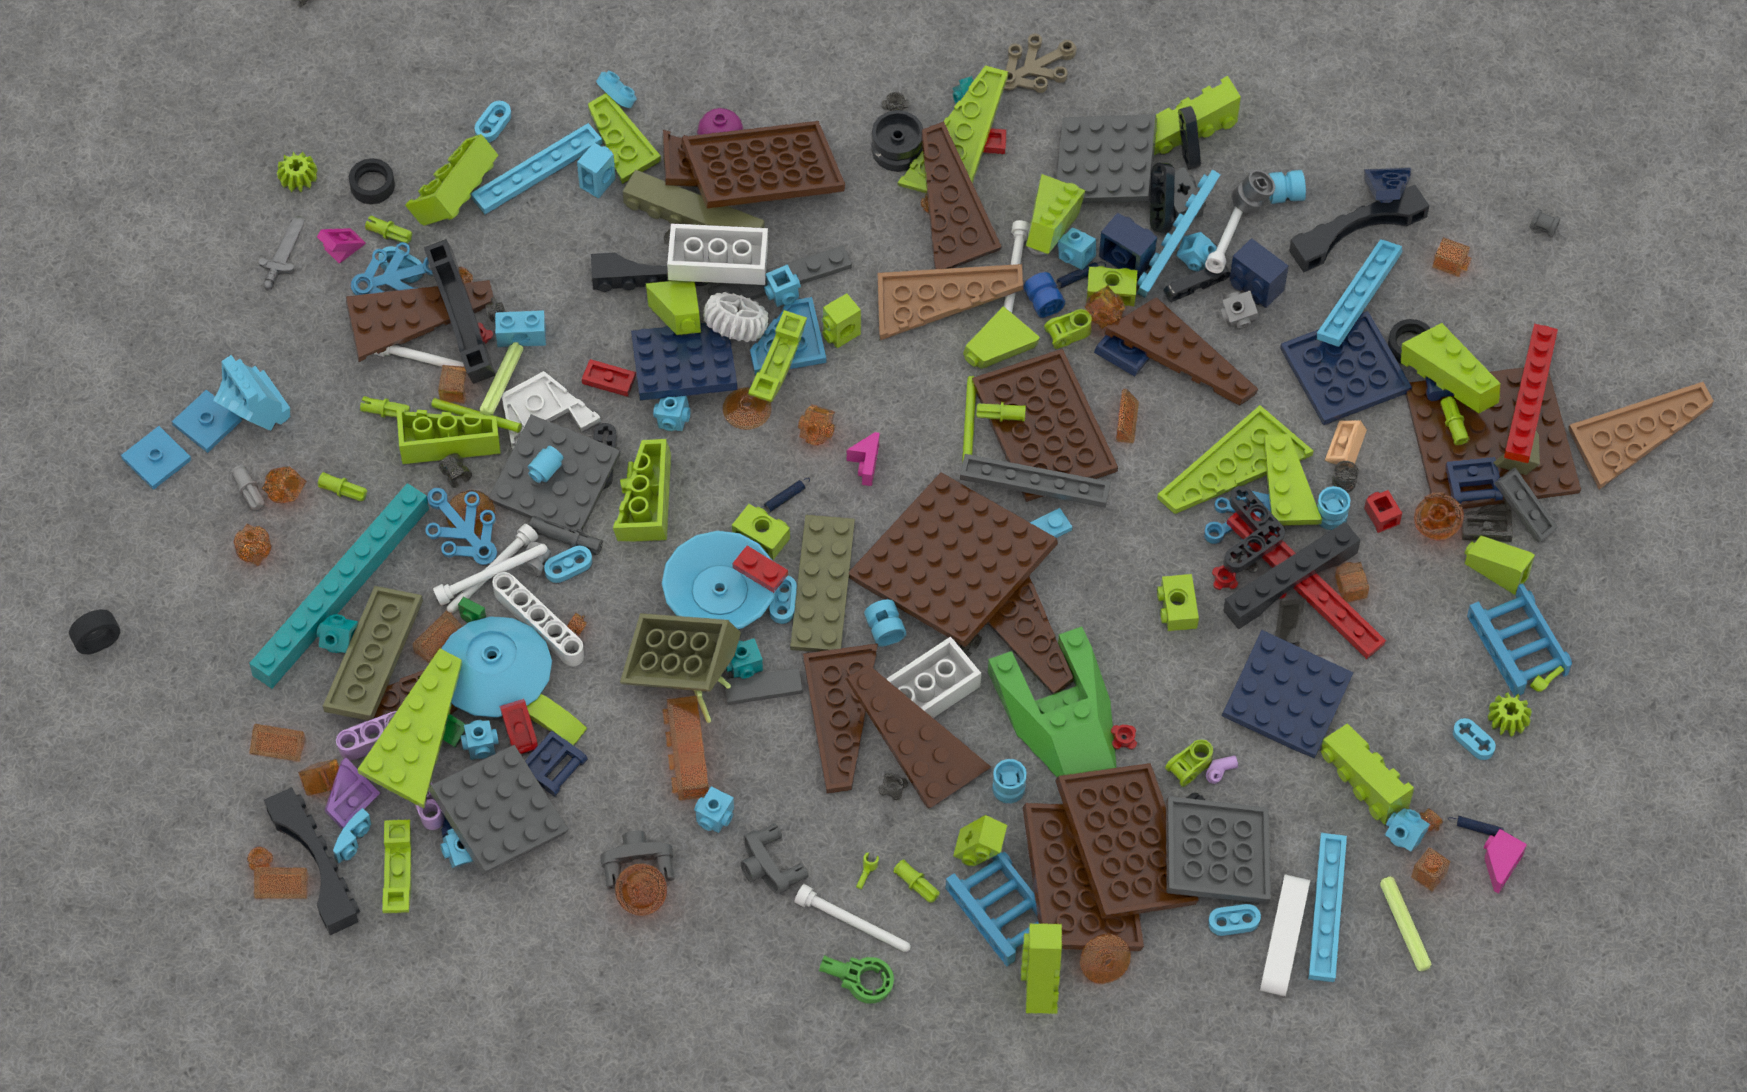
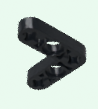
(1260, 528)

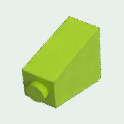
(676, 305)
(999, 340)
(1499, 562)

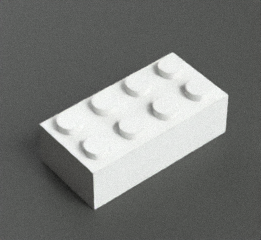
(717, 254)
(938, 678)

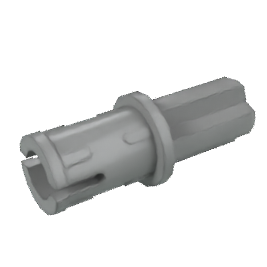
(247, 487)

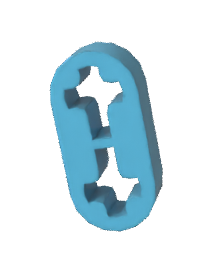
(1469, 740)

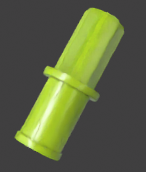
(388, 229)
(381, 407)
(1001, 412)
(1454, 421)
(341, 487)
(916, 881)

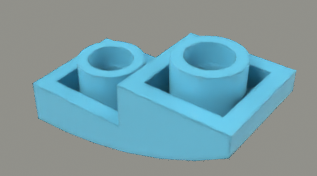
(347, 844)

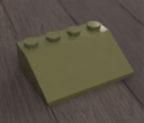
(679, 652)

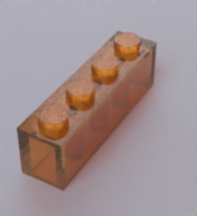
(687, 748)

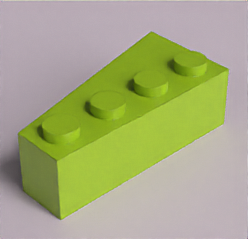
(1213, 110)
(453, 182)
(1053, 212)
(1452, 367)
(435, 436)
(646, 501)
(1366, 773)
(1042, 967)

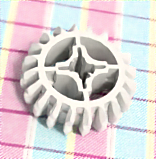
(735, 316)

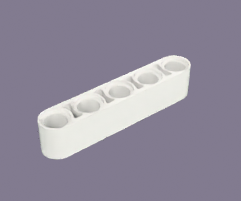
(535, 609)
(1285, 935)

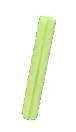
(501, 379)
(1405, 924)

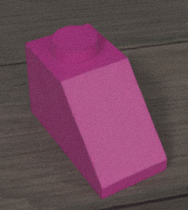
(1502, 857)

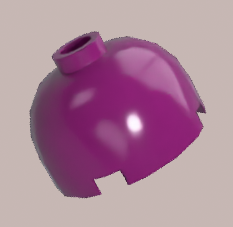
(719, 121)

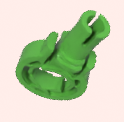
(857, 967)

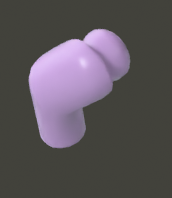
(1217, 768)

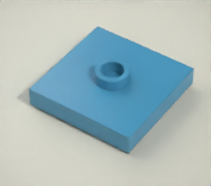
(206, 421)
(156, 457)

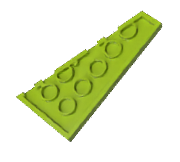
(967, 125)
(1228, 463)
(412, 740)

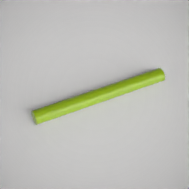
(461, 410)
(969, 418)

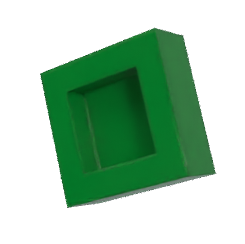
(470, 610)
(453, 730)

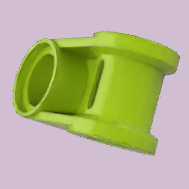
(1067, 328)
(1187, 765)

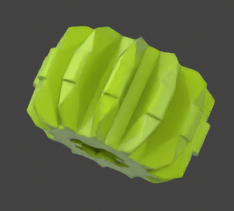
(297, 171)
(1500, 718)

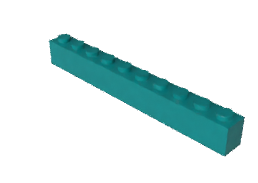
(339, 585)

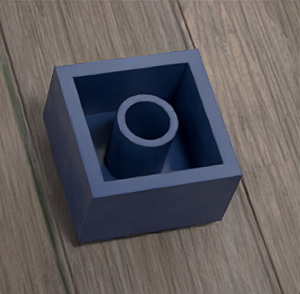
(1127, 244)
(1258, 272)

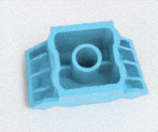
(251, 394)

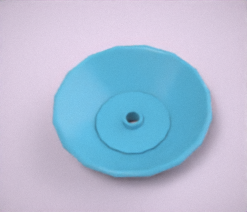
(705, 565)
(515, 674)

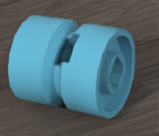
(1288, 186)
(1333, 507)
(885, 622)
(1009, 781)

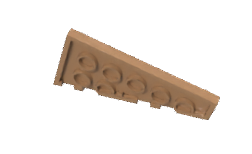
(925, 296)
(1624, 436)

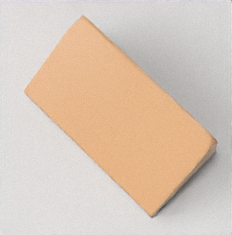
(1346, 442)

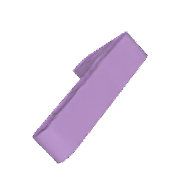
(359, 735)

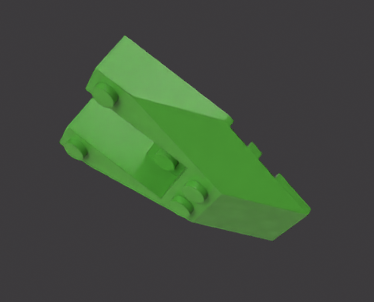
(1066, 728)

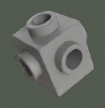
(1239, 301)

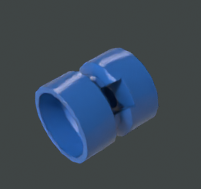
(1044, 294)

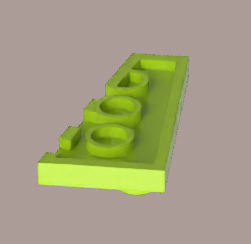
(622, 137)
(1287, 485)

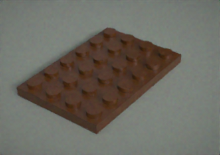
(762, 164)
(1058, 421)
(1121, 838)
(1062, 883)

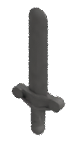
(278, 263)

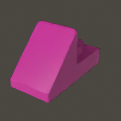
(340, 242)
(865, 454)

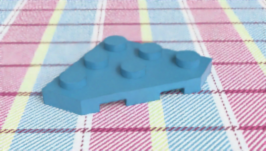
(810, 347)

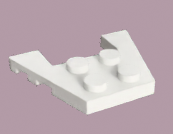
(547, 400)

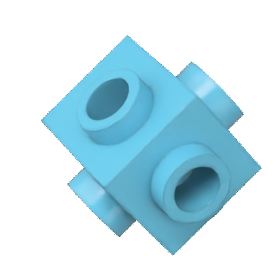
(1077, 248)
(1195, 250)
(782, 286)
(672, 413)
(479, 739)
(714, 810)
(1406, 829)
(450, 850)

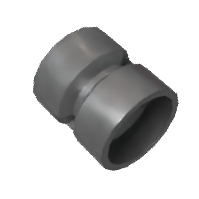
(1253, 191)

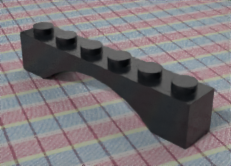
(1313, 247)
(616, 272)
(460, 311)
(1262, 592)
(289, 818)

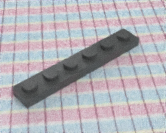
(806, 269)
(1035, 480)

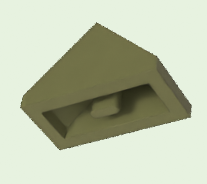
(1523, 468)

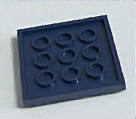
(682, 363)
(1347, 376)
(1287, 694)

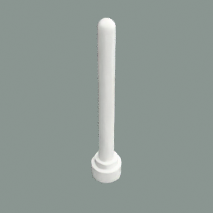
(1020, 234)
(1216, 261)
(419, 356)
(525, 535)
(447, 592)
(807, 897)

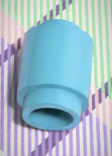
(545, 464)

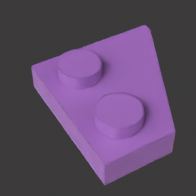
(349, 794)

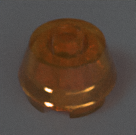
(1438, 516)
(641, 889)

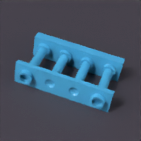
(1504, 658)
(975, 908)

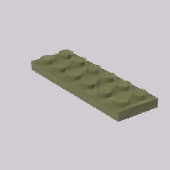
(822, 583)
(373, 653)

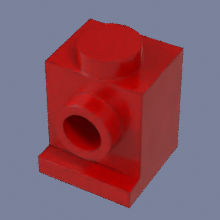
(1383, 502)

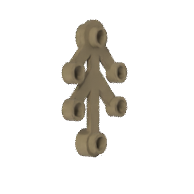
(1035, 67)

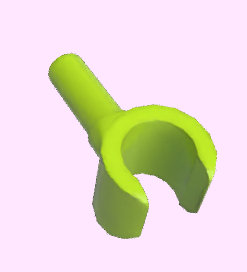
(623, 482)
(1540, 684)
(868, 867)

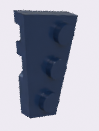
(1387, 183)

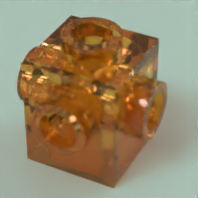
(1105, 307)
(816, 425)
(283, 484)
(252, 544)

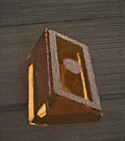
(1127, 417)
(436, 636)
(277, 742)
(280, 882)

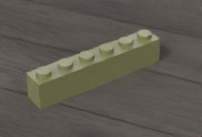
(680, 205)

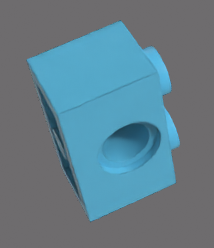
(596, 170)
(523, 327)

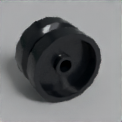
(896, 140)

